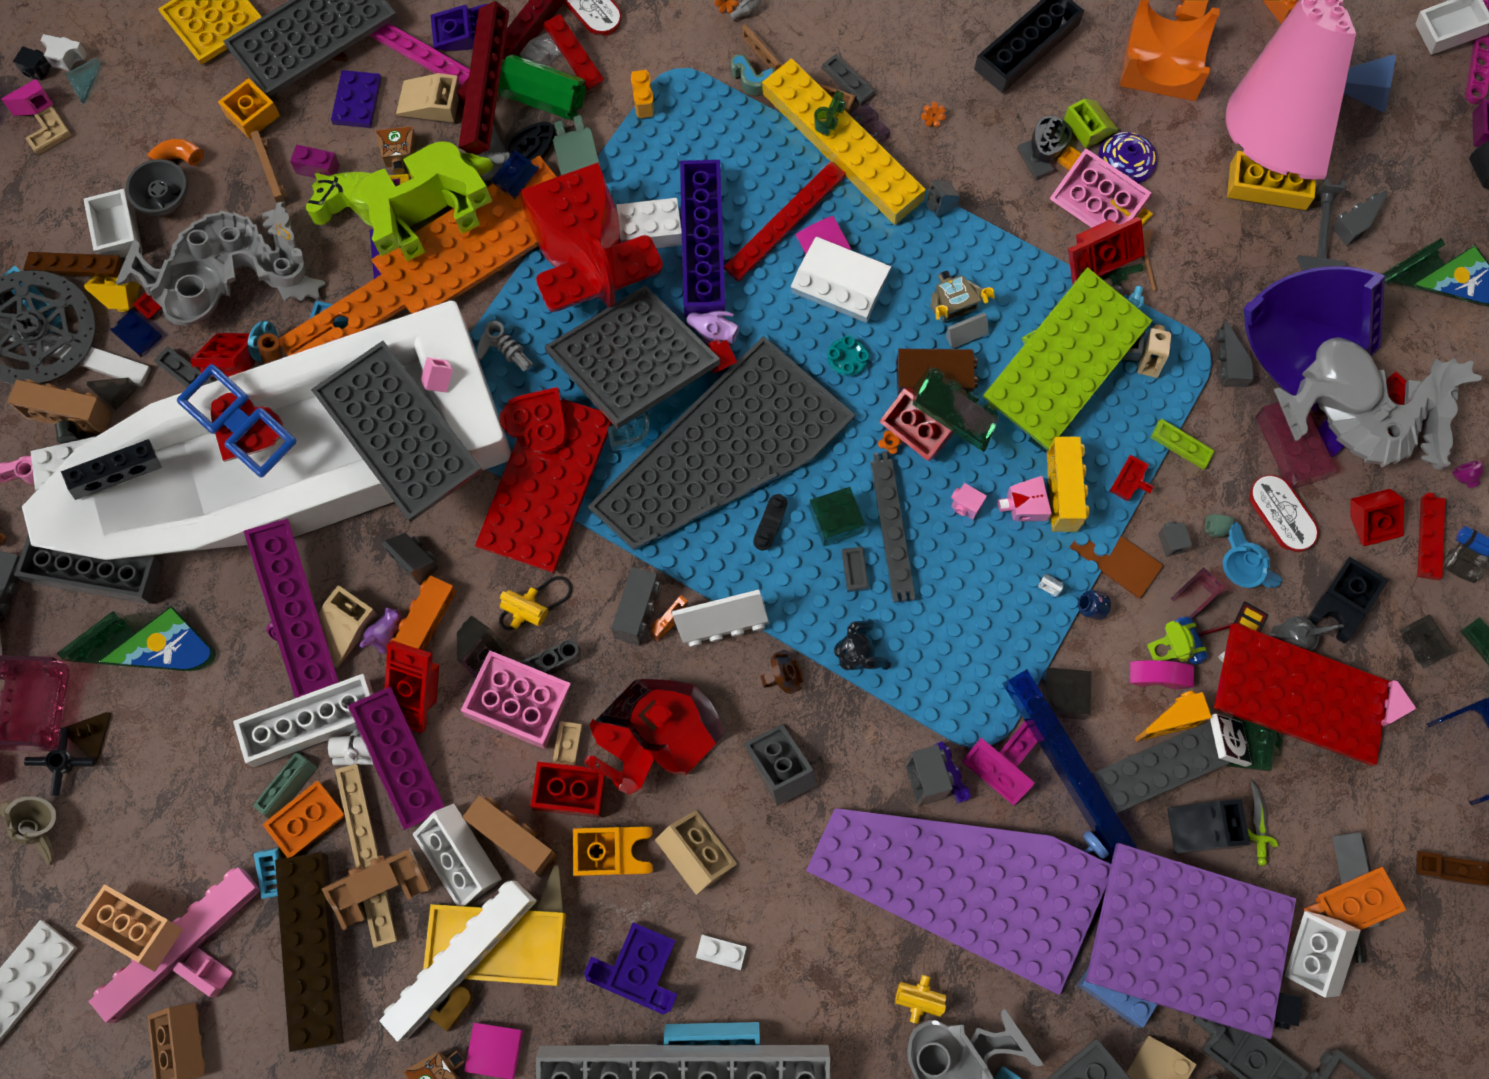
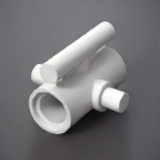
(348, 750)

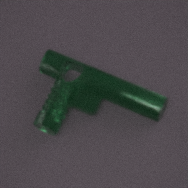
(1120, 273)

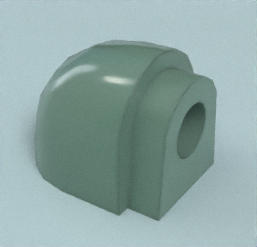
(1218, 525)

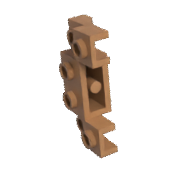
(372, 880)

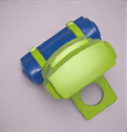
(1183, 641)

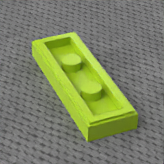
(1182, 444)

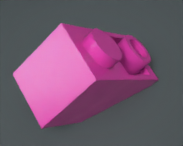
(28, 99)

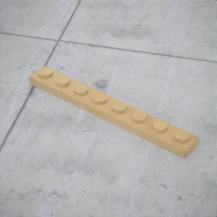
(365, 849)

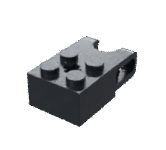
(1343, 602)

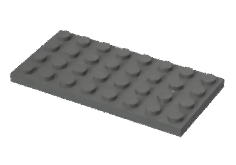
(303, 37)
(397, 431)

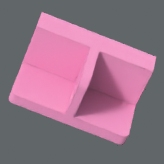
(204, 972)

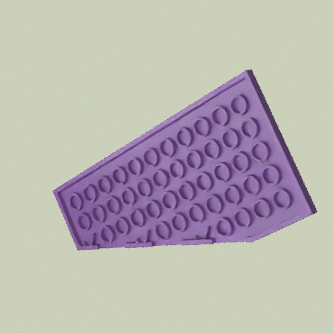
(983, 888)

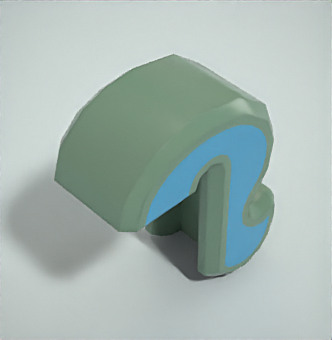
(750, 81)

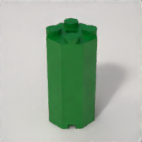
(541, 87)

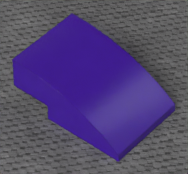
(455, 28)

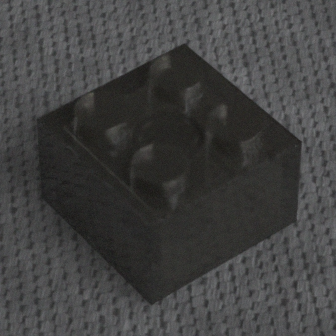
(1068, 692)

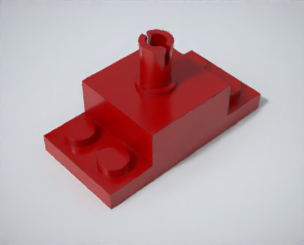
(1106, 247)
(226, 352)
(412, 681)

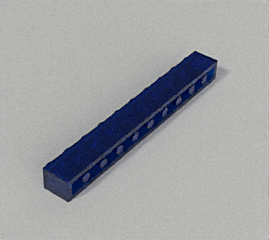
(1067, 762)

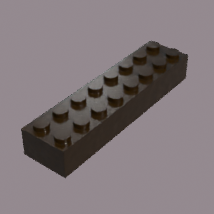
(308, 953)

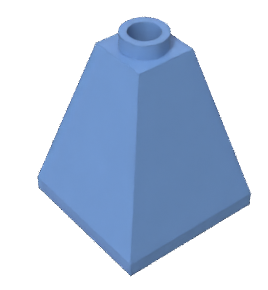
(1371, 82)

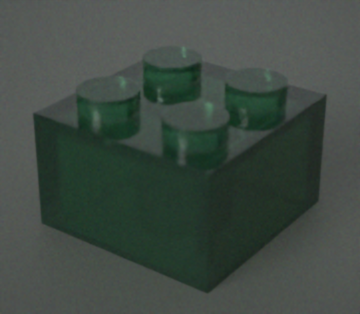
(836, 516)

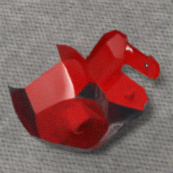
(683, 734)

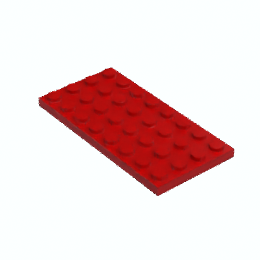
(544, 493)
(1302, 694)

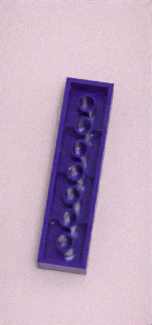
(702, 236)

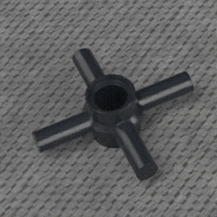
(52, 757)

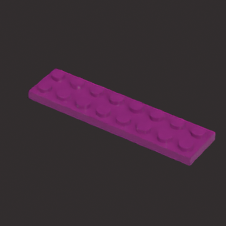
(291, 607)

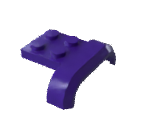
(637, 970)

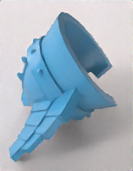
(1248, 562)

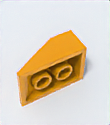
(1186, 713)

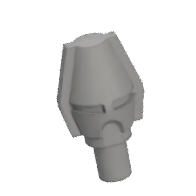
(745, 8)

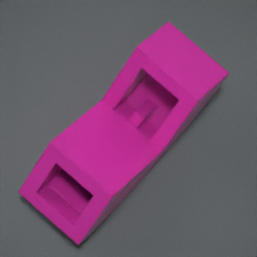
(1164, 673)

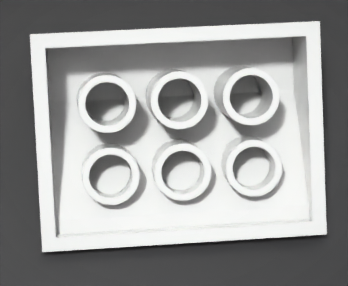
(840, 279)
(721, 618)

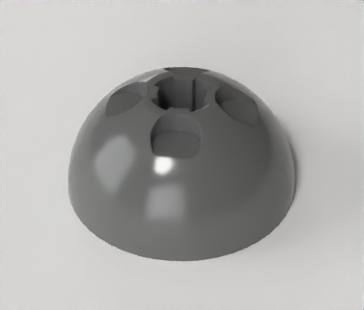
(157, 187)

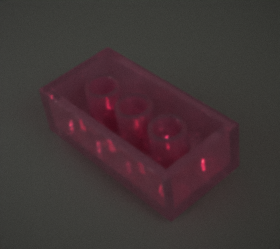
(1300, 460)

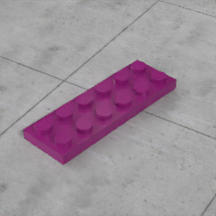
(396, 757)

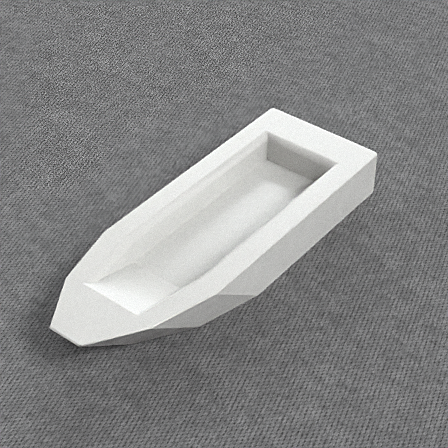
(320, 481)

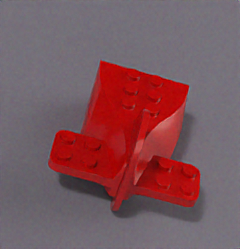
(581, 238)

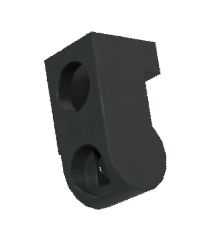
(69, 431)

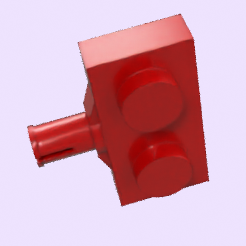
(1131, 479)

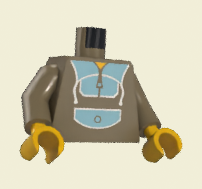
(957, 297)

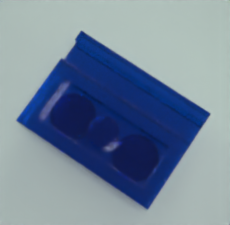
(515, 174)
(136, 333)

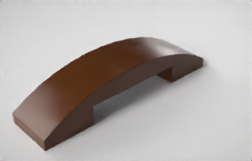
(1452, 869)

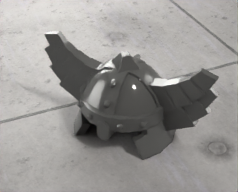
(1301, 632)

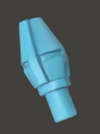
(1136, 297)

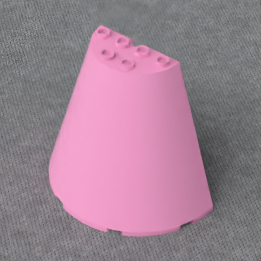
(1294, 91)

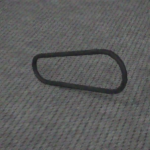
(550, 607)

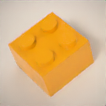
(248, 108)

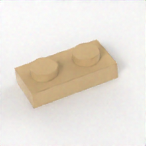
(567, 743)

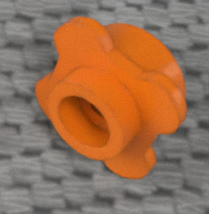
(884, 443)

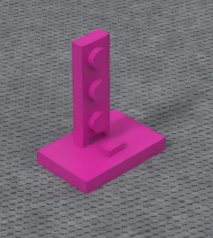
(1000, 768)

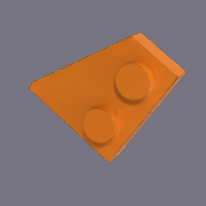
(666, 622)

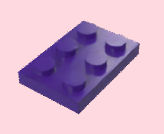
(356, 99)

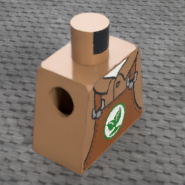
(396, 145)
(436, 1067)

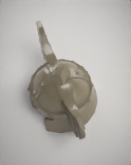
(29, 823)

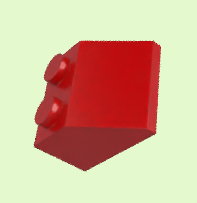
(1378, 516)

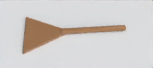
(1147, 234)

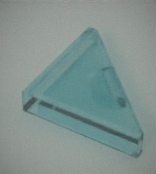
(83, 78)

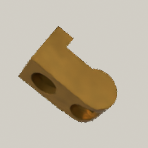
(458, 1003)

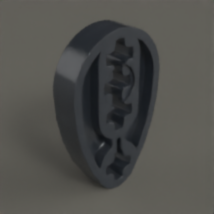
(532, 134)
(1057, 144)

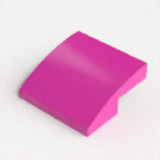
(825, 229)
(493, 1051)

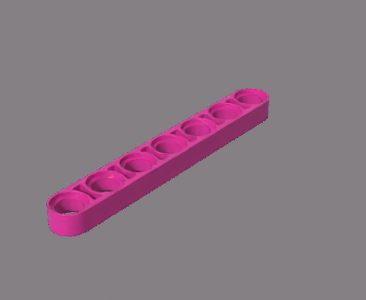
(1477, 69)

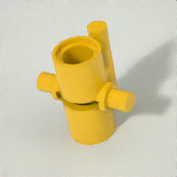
(523, 607)
(920, 999)

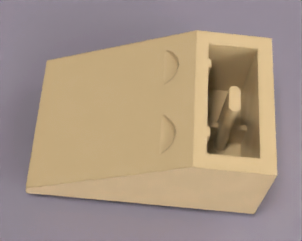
(430, 97)
(344, 623)

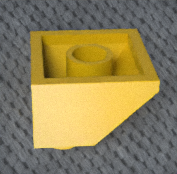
(113, 295)

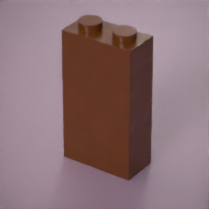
(955, 363)

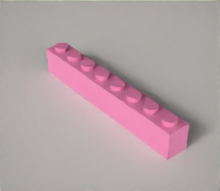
(198, 925)

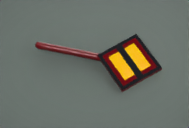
(1247, 616)

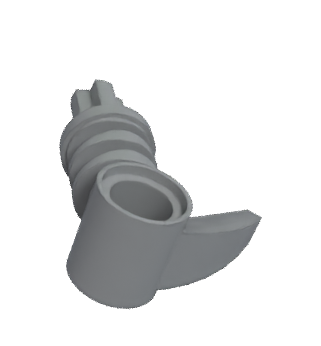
(503, 343)

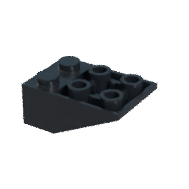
(1208, 826)

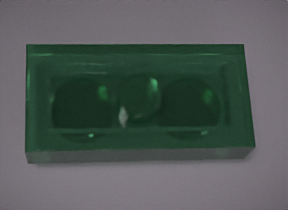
(1478, 636)

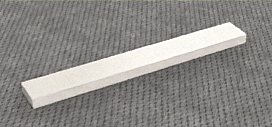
(95, 360)

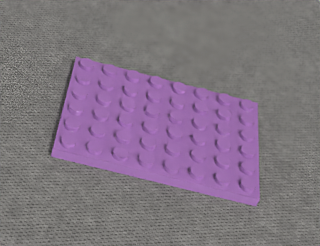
(1192, 941)

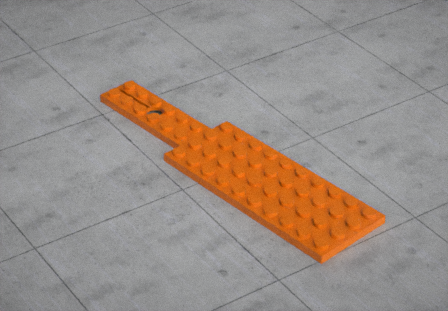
(445, 271)

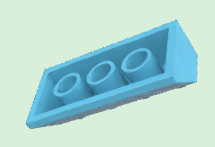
(712, 1034)

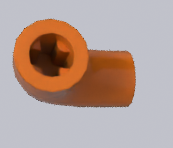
(177, 149)

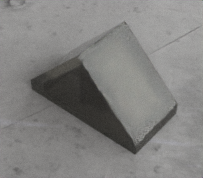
(113, 391)

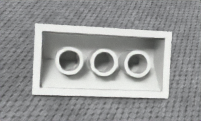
(456, 856)

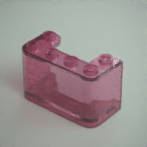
(31, 702)

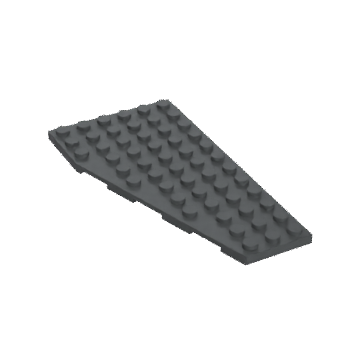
(733, 440)

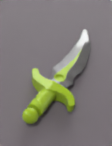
(1260, 823)

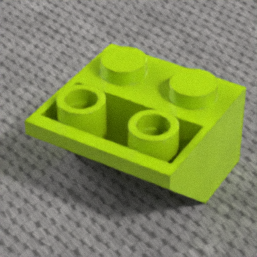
(1089, 122)

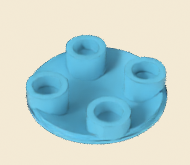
(258, 330)

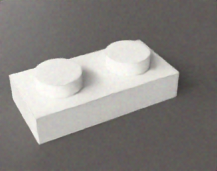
(721, 952)

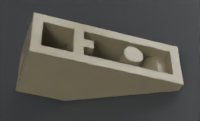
(553, 894)

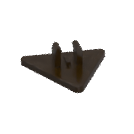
(90, 734)

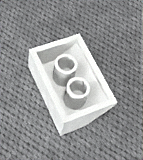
(1322, 954)

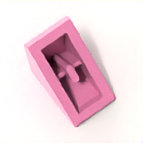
(1397, 704)

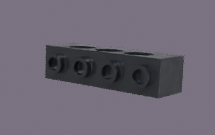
(111, 469)

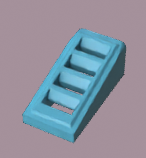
(261, 873)

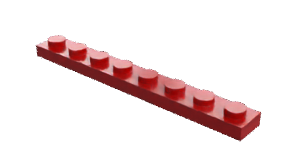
(784, 221)

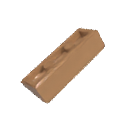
(760, 48)

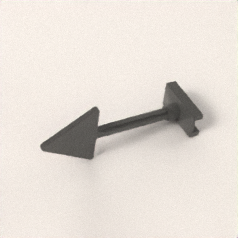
(1326, 194)

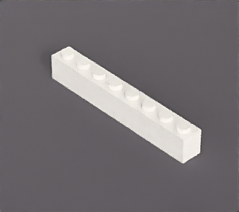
(457, 960)

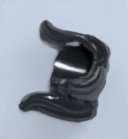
(860, 648)

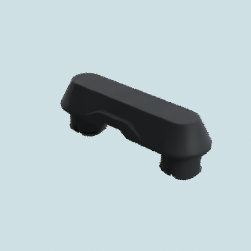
(770, 522)

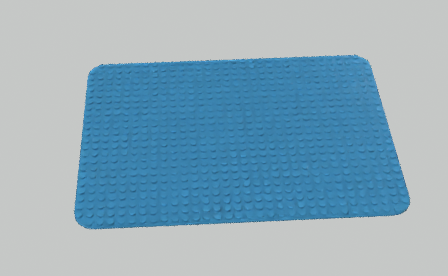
(972, 579)

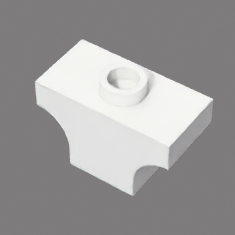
(62, 52)

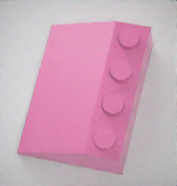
(1092, 186)
(516, 699)

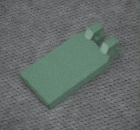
(574, 148)

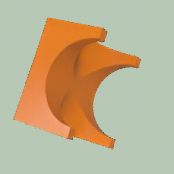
(1167, 54)

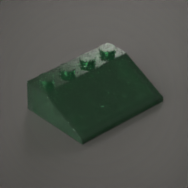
(955, 407)

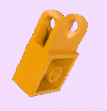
(616, 847)

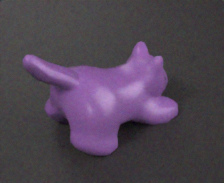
(383, 630)

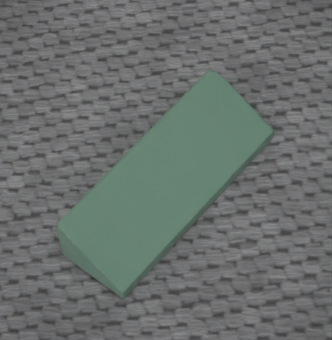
(285, 785)

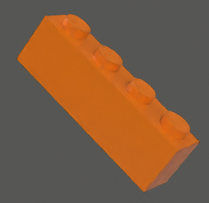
(425, 613)

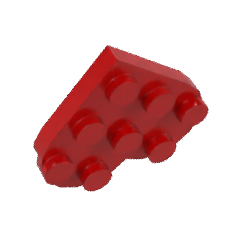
(537, 419)
(256, 440)

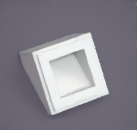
(1051, 585)

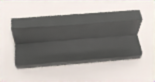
(1352, 858)

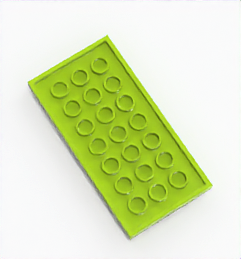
(1067, 358)

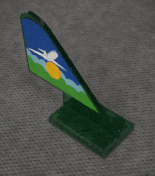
(1460, 278)
(163, 643)

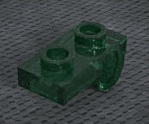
(830, 114)

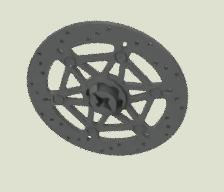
(35, 333)

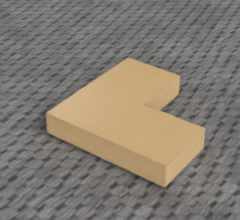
(52, 131)

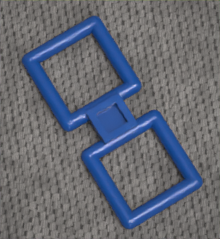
(236, 420)

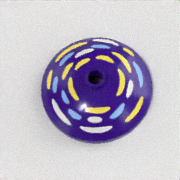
(1137, 164)

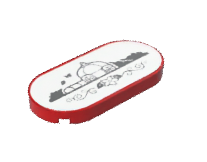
(596, 15)
(1283, 513)

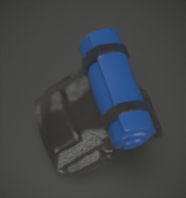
(1470, 556)

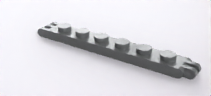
(892, 528)

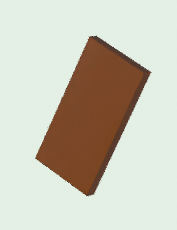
(1125, 565)

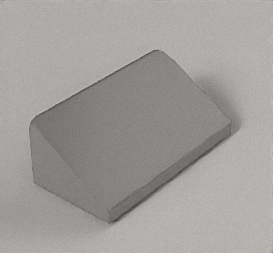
(967, 330)

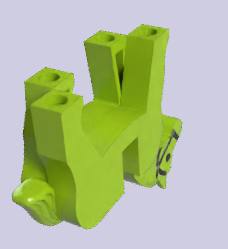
(438, 179)

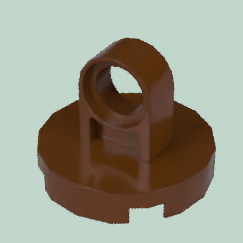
(783, 673)

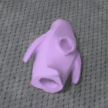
(713, 326)

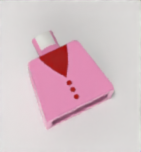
(1027, 501)

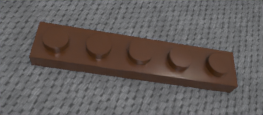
(74, 264)

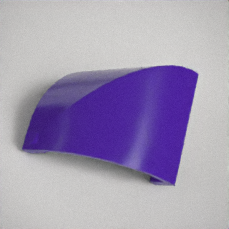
(1307, 309)

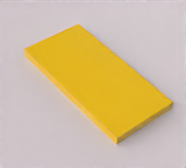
(524, 955)

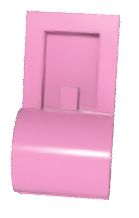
(17, 469)

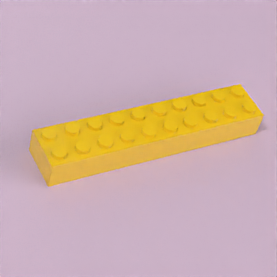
(848, 146)

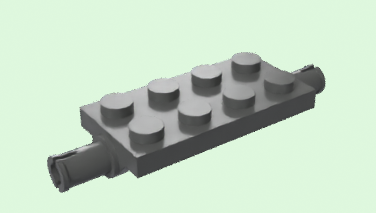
(1247, 1054)

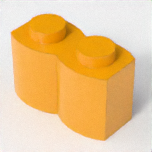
(642, 93)

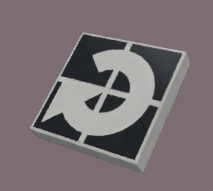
(1230, 740)

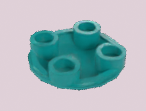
(847, 356)

